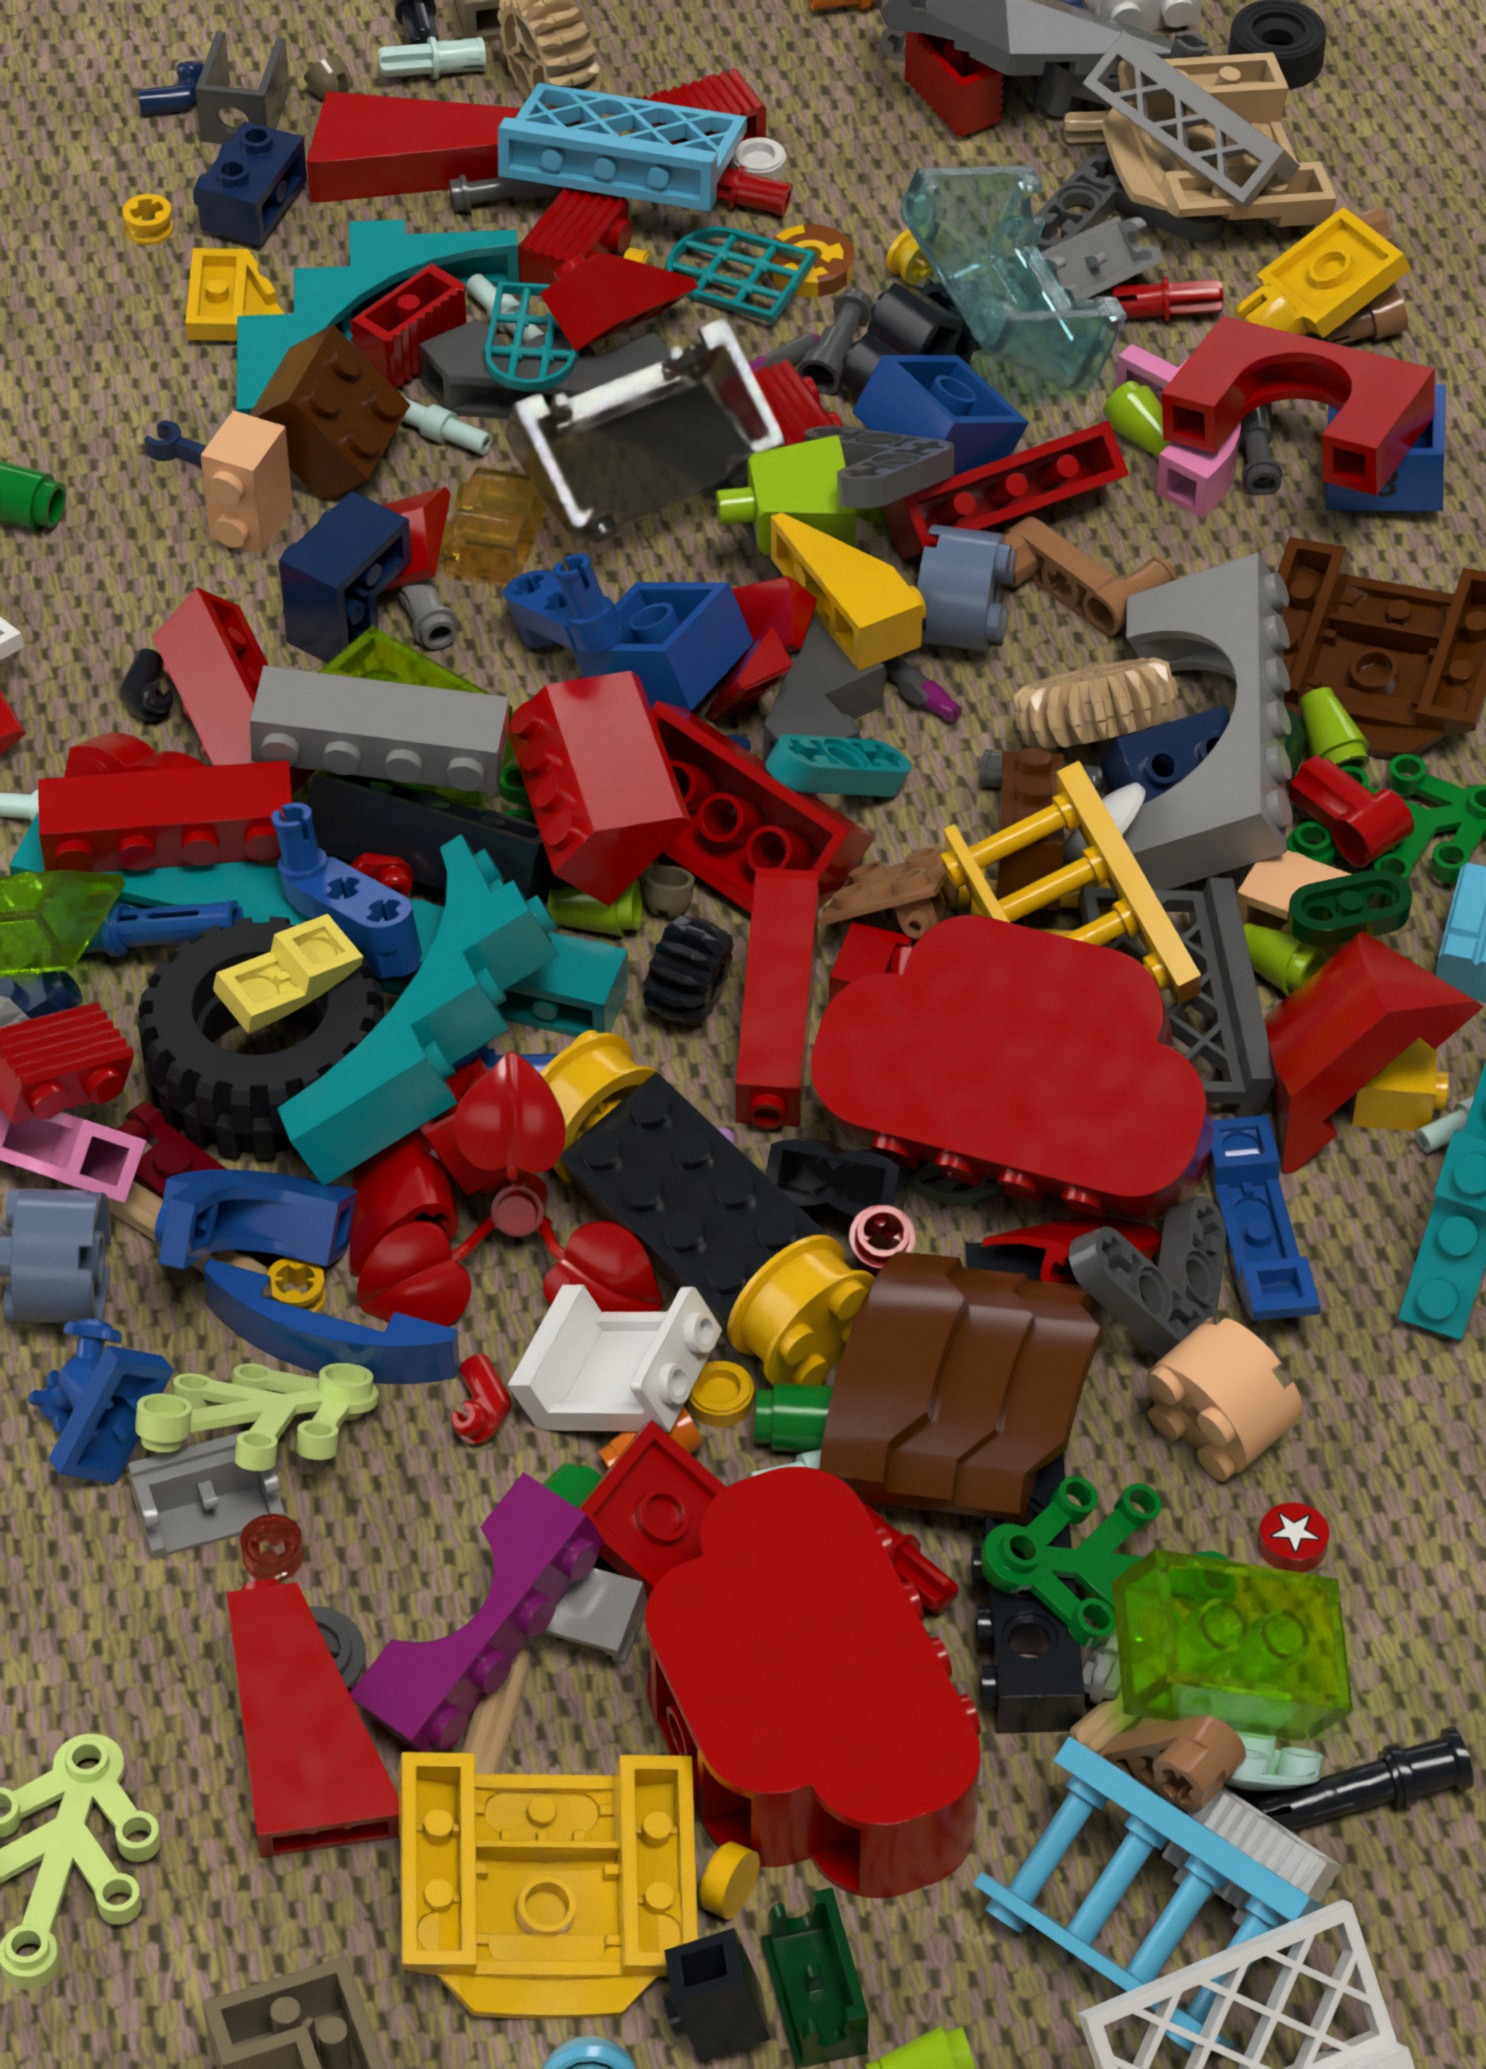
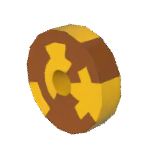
(833, 264)

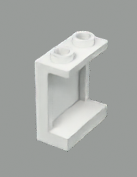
(613, 1366)

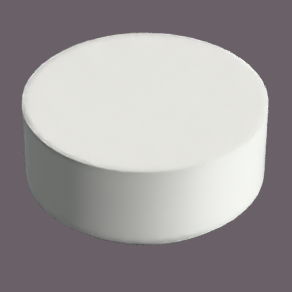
(761, 157)

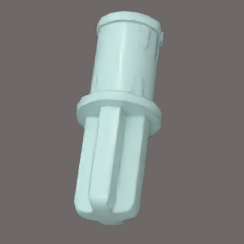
(433, 58)

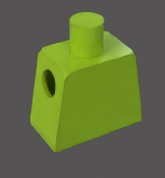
(791, 481)

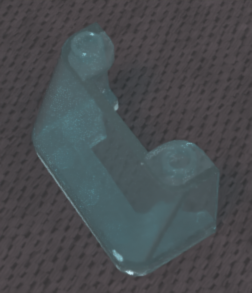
(985, 253)

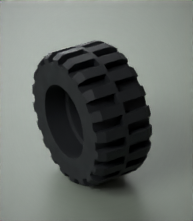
(229, 1094)

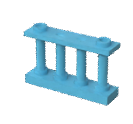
(1150, 1826)

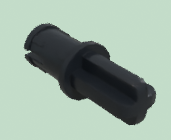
(417, 19)

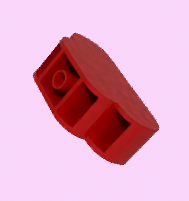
(1019, 1068)
(813, 1691)

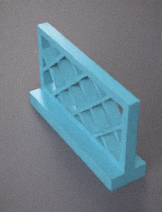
(631, 166)

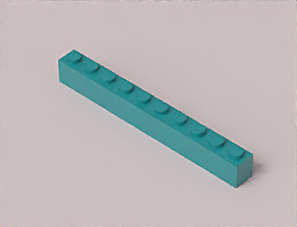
(565, 996)

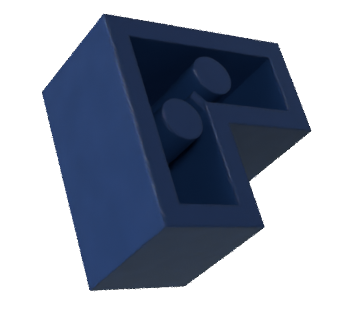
(338, 572)

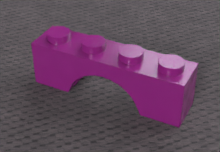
(430, 1688)

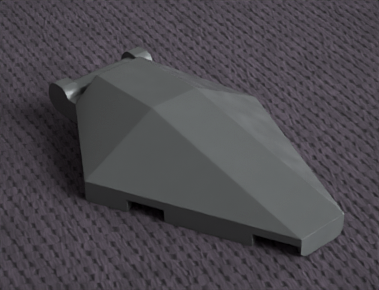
(1018, 34)

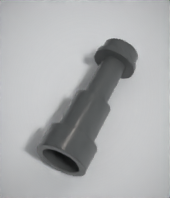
(468, 193)
(826, 359)
(1261, 473)

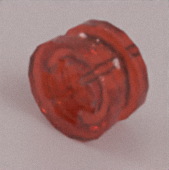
(275, 1530)

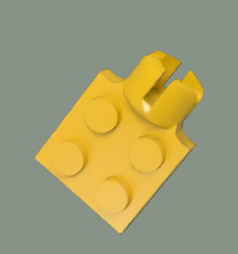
(1324, 278)

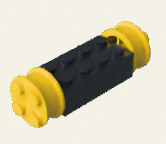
(703, 1211)

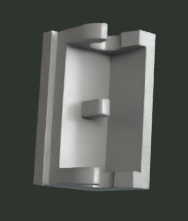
(1101, 257)
(199, 1496)
(601, 1613)

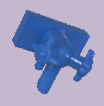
(100, 1398)

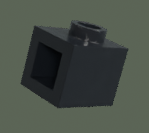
(715, 1995)

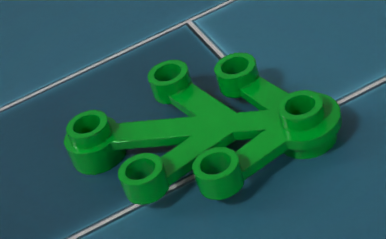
(1459, 809)
(1090, 1563)

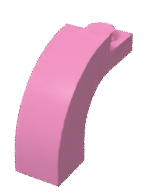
(1185, 474)
(73, 1152)

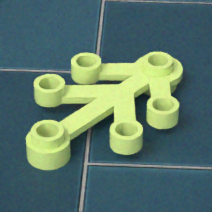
(338, 1395)
(66, 1843)

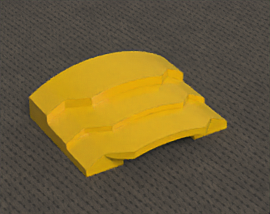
(543, 1884)

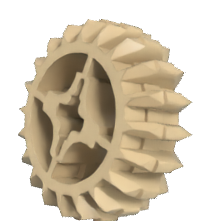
(547, 45)
(1096, 703)

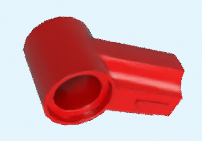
(1359, 821)

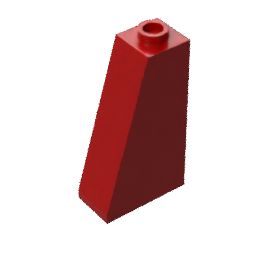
(400, 145)
(777, 997)
(305, 1742)

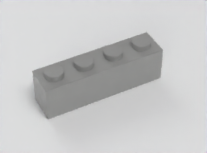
(380, 729)

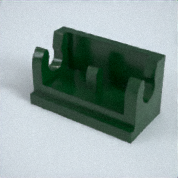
(816, 1982)

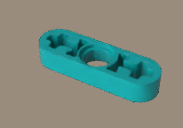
(838, 765)

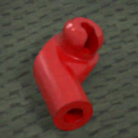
(387, 870)
(488, 1403)

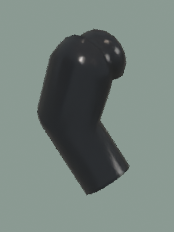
(141, 689)

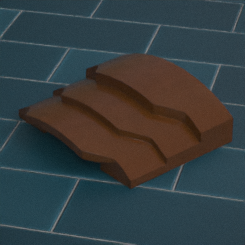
(1392, 653)
(957, 1386)

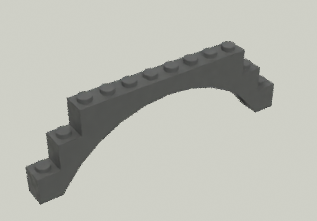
(823, 687)

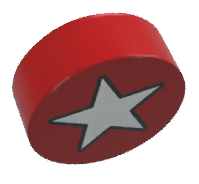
(1293, 1537)

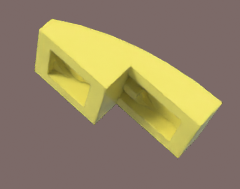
(296, 971)

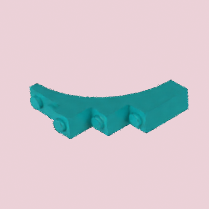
(379, 263)
(447, 1011)
(1454, 1243)

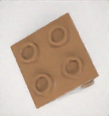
(915, 890)

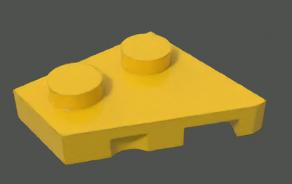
(224, 287)

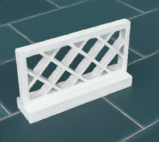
(1366, 2051)

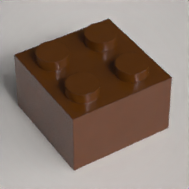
(333, 411)

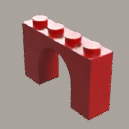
(1247, 365)

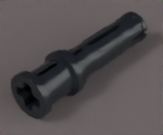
(1395, 1777)

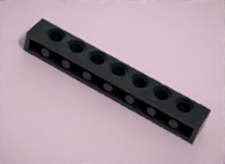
(1024, 1691)

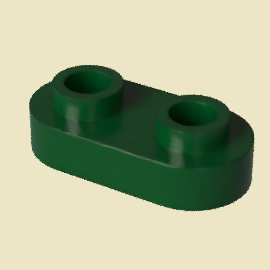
(1343, 906)

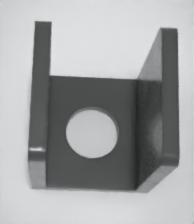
(259, 106)

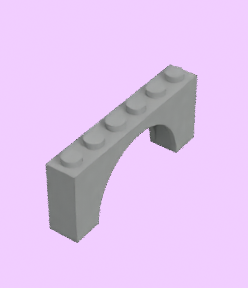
(1236, 799)

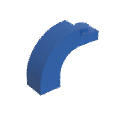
(253, 1213)

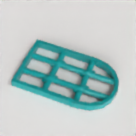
(748, 286)
(515, 350)

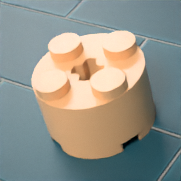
(1222, 1396)

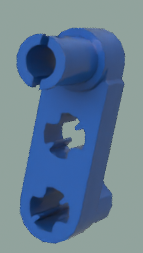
(564, 608)
(358, 904)

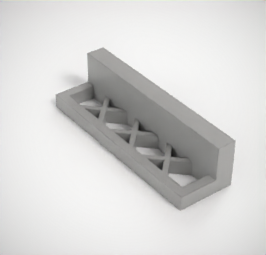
(1205, 110)

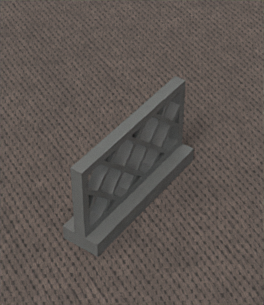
(1229, 989)

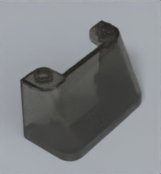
(645, 436)

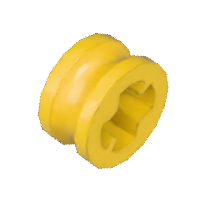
(148, 231)
(907, 259)
(298, 1274)

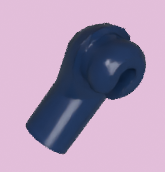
(175, 97)

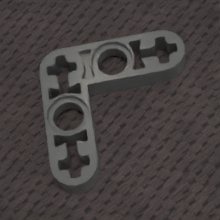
(1100, 189)
(885, 464)
(1162, 1301)

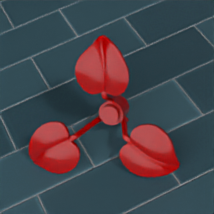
(514, 1124)

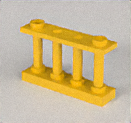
(1104, 860)

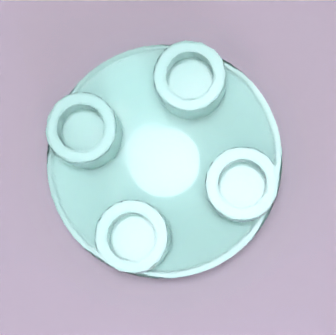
(1273, 1768)

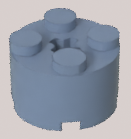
(964, 587)
(55, 1255)

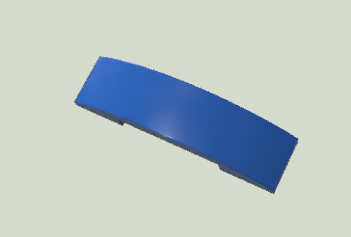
(1258, 1228)
(403, 1354)

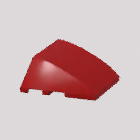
(1346, 1030)

